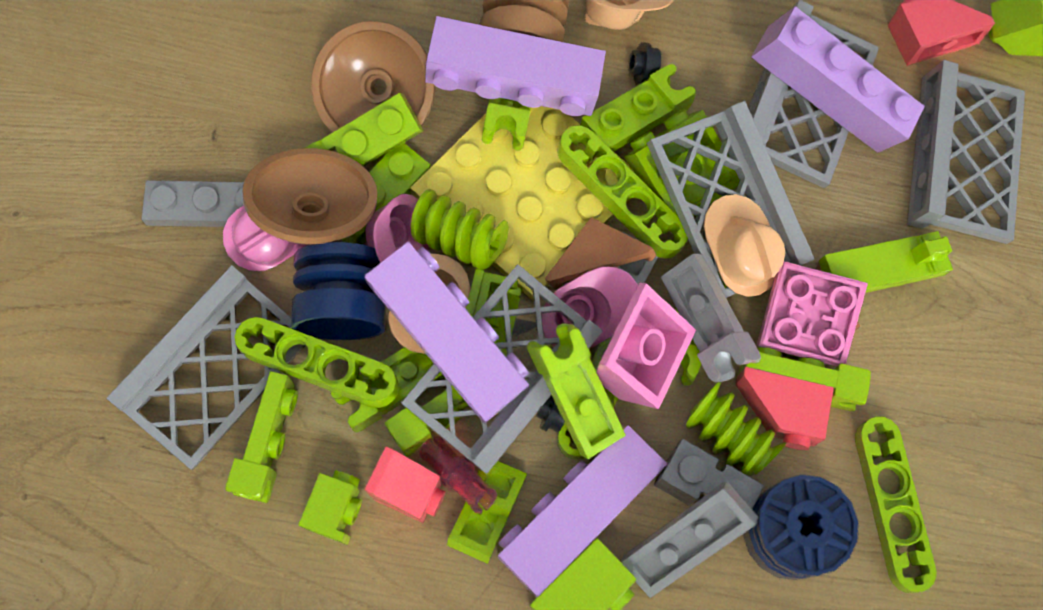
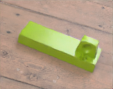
(893, 261)

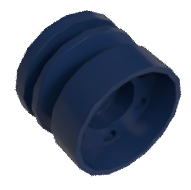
(336, 295)
(776, 536)

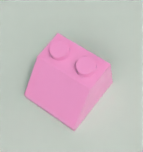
(645, 350)

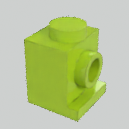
(332, 506)

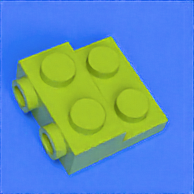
(644, 167)

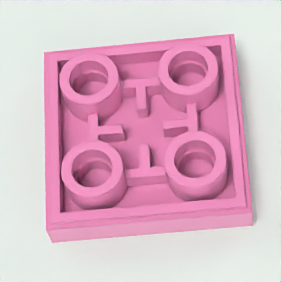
(812, 314)

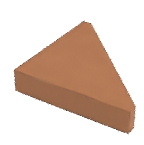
(597, 247)

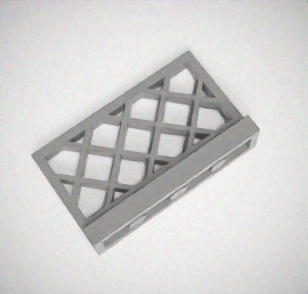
(767, 107)
(934, 146)
(754, 171)
(176, 350)
(521, 409)

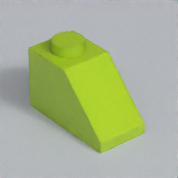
(1018, 26)
(589, 583)

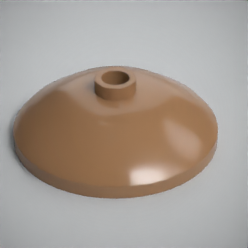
(359, 58)
(310, 196)

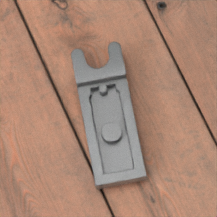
(708, 311)

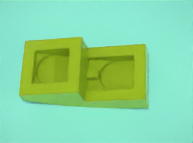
(480, 533)

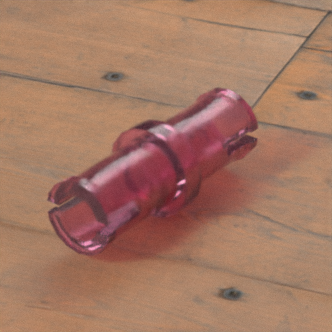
(458, 474)

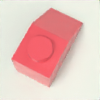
(936, 28)
(788, 406)
(405, 486)

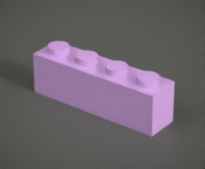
(514, 67)
(837, 81)
(447, 332)
(580, 512)

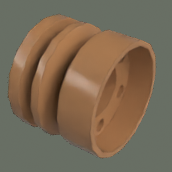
(527, 17)

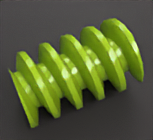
(456, 231)
(733, 432)

